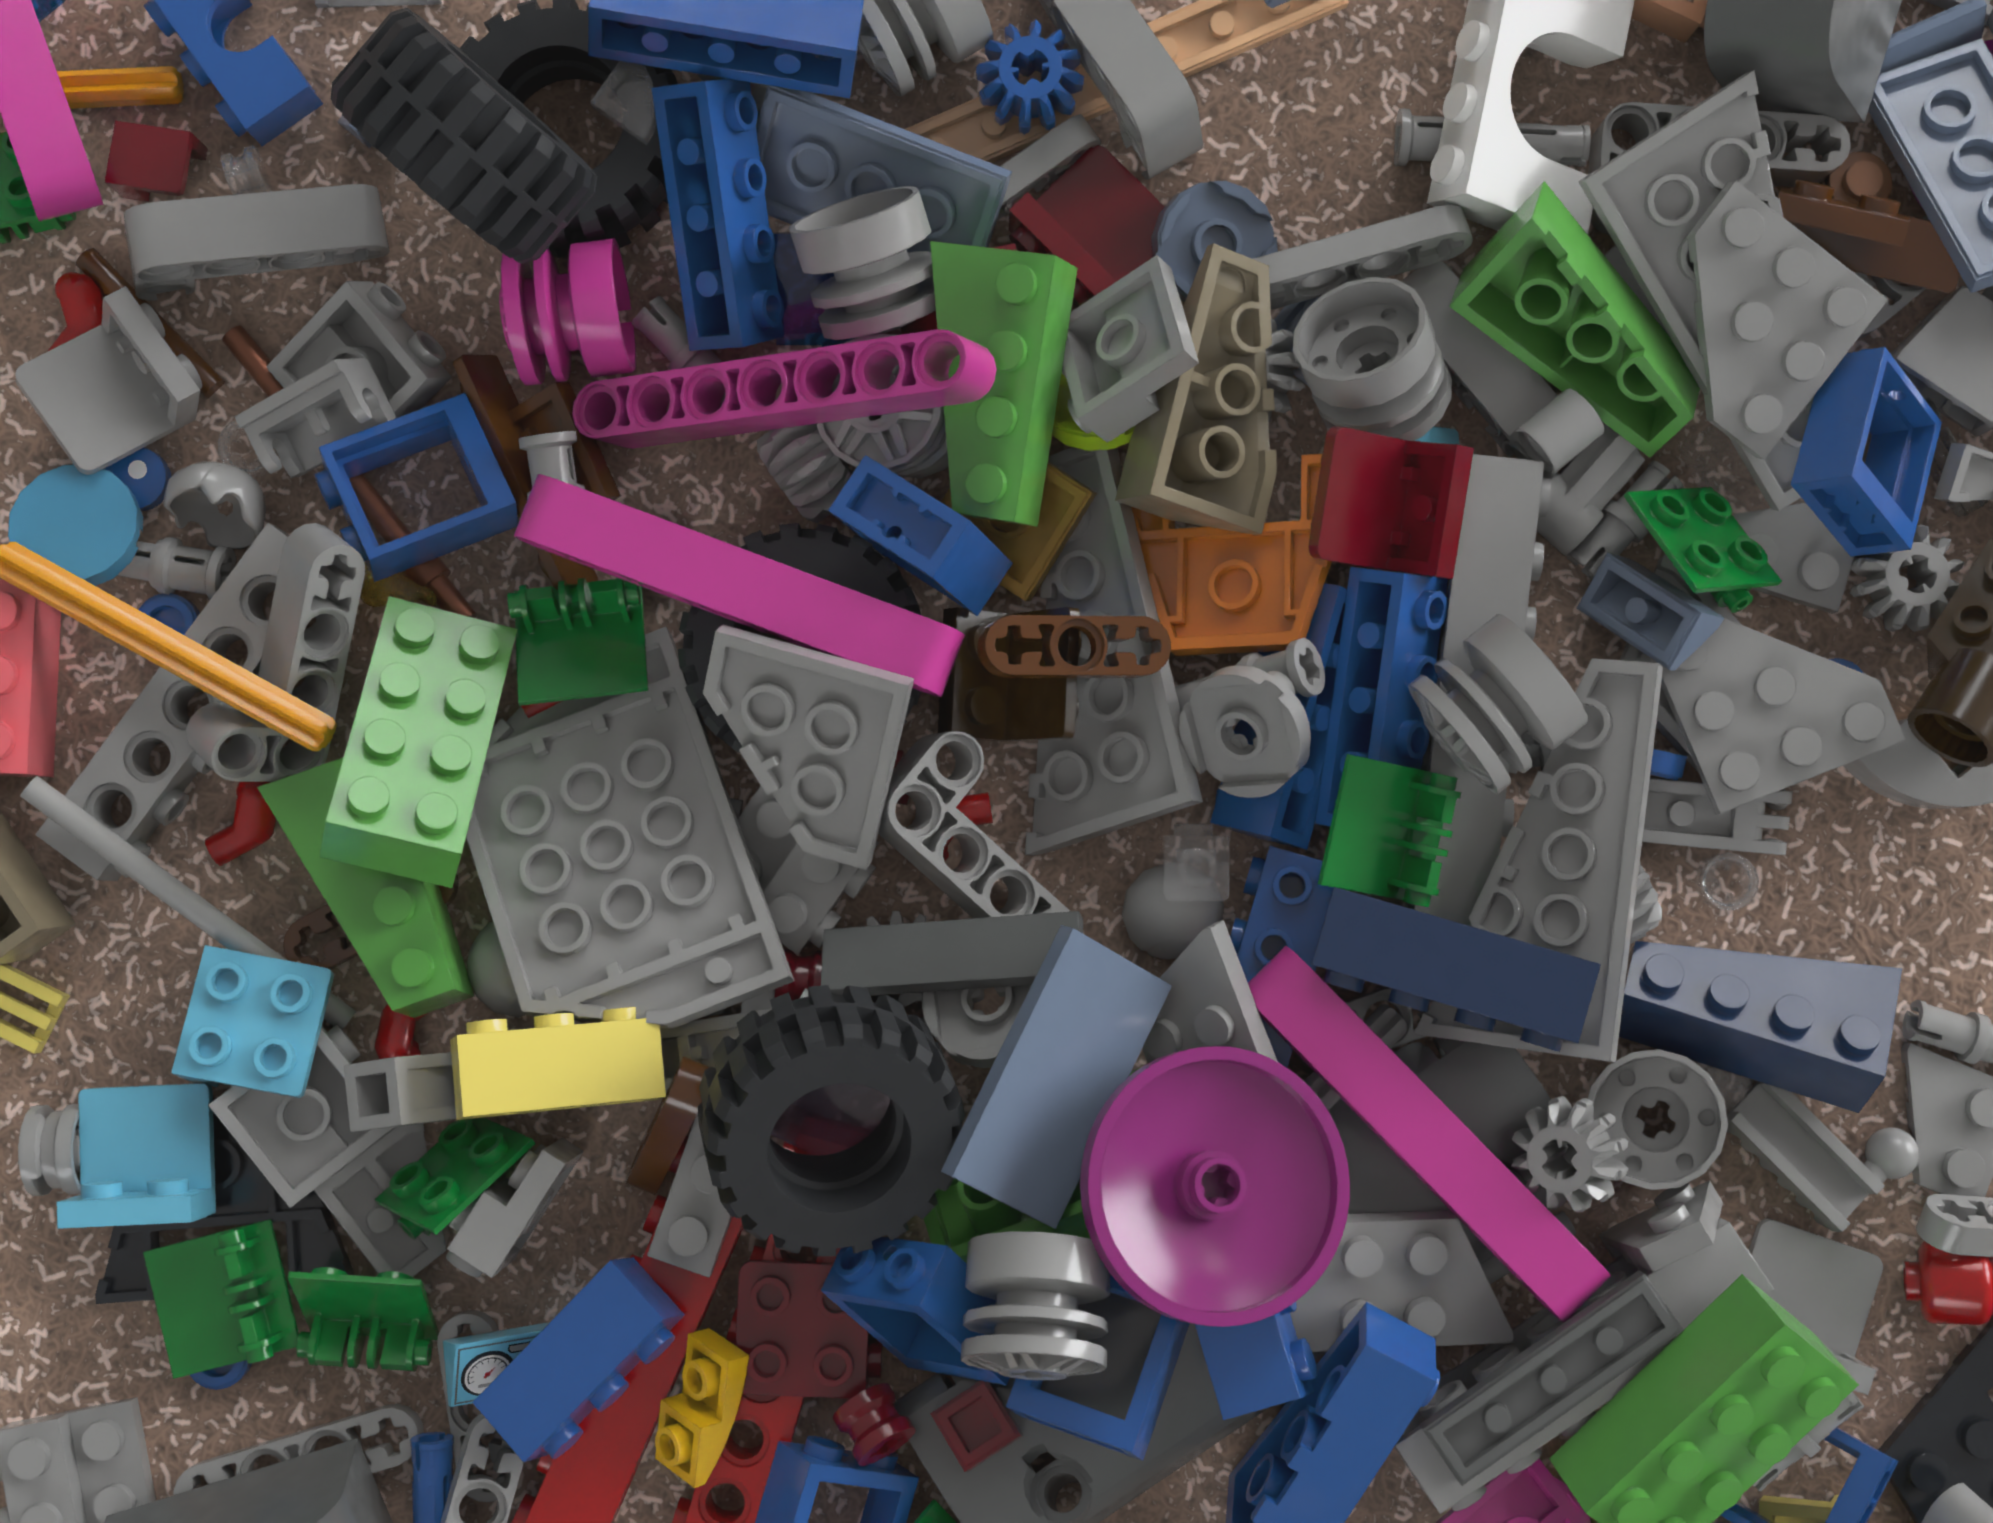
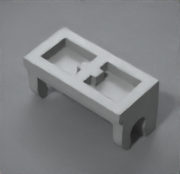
(314, 412)

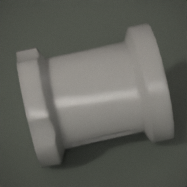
(551, 456)

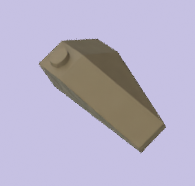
(1209, 443)

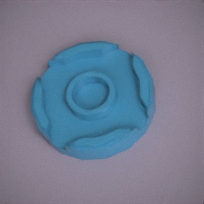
(78, 522)

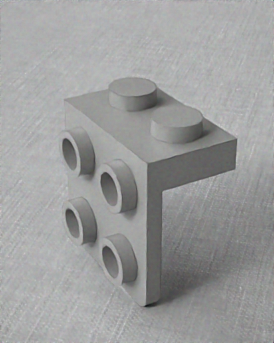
(112, 386)
(1822, 1286)

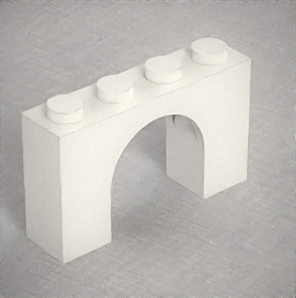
(1481, 152)

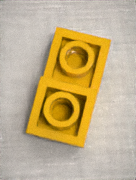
(700, 1418)

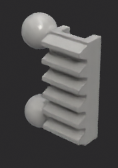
(1813, 1159)

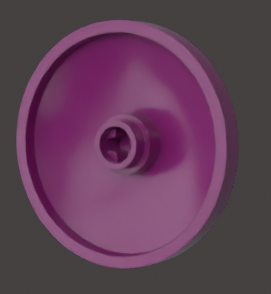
(1215, 1186)

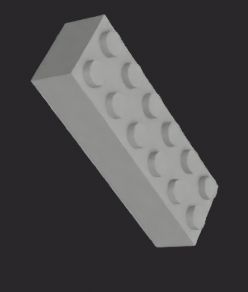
(1685, 1288)

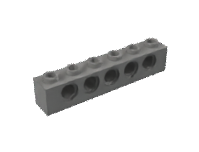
(162, 716)

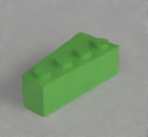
(1021, 313)
(1577, 322)
(390, 919)

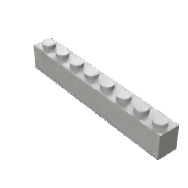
(1490, 578)

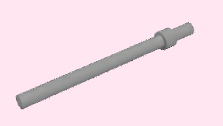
(159, 881)

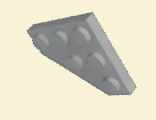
(1768, 316)
(1772, 714)
(813, 735)

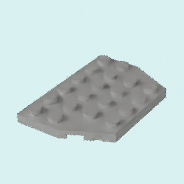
(621, 859)

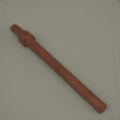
(430, 574)

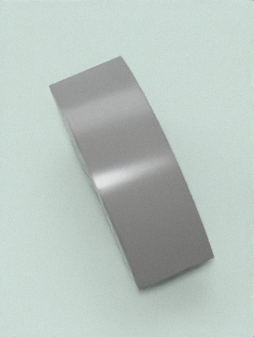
(1921, 778)

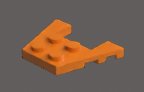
(1231, 587)

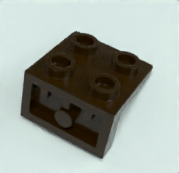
(1008, 707)

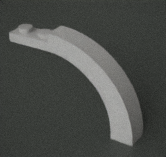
(422, 1086)

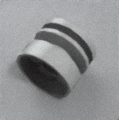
(906, 29)
(866, 247)
(1373, 359)
(903, 442)
(1504, 698)
(1694, 1105)
(1035, 1316)

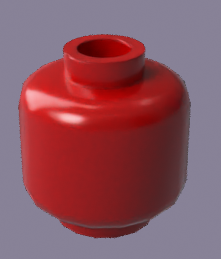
(1950, 1286)

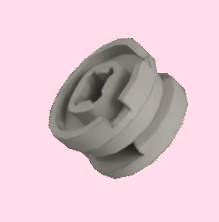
(50, 1150)

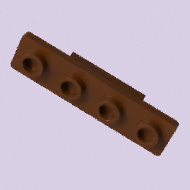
(1870, 236)
(507, 421)

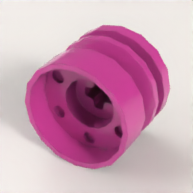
(568, 313)

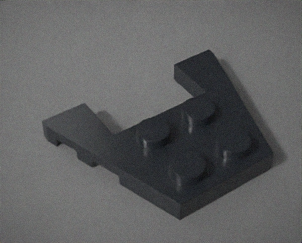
(241, 1198)
(1948, 1433)

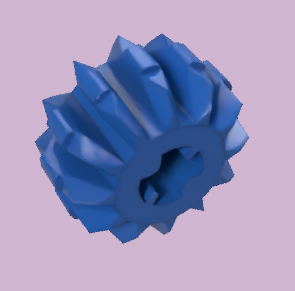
(1024, 57)

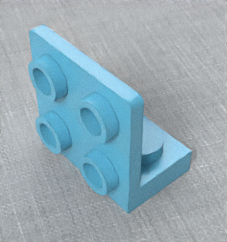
(253, 1022)
(143, 1157)

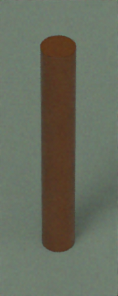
(109, 281)

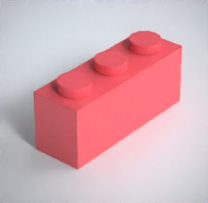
(27, 683)

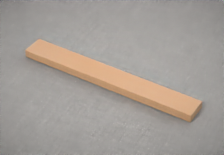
(1192, 36)

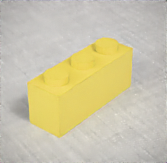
(556, 1064)

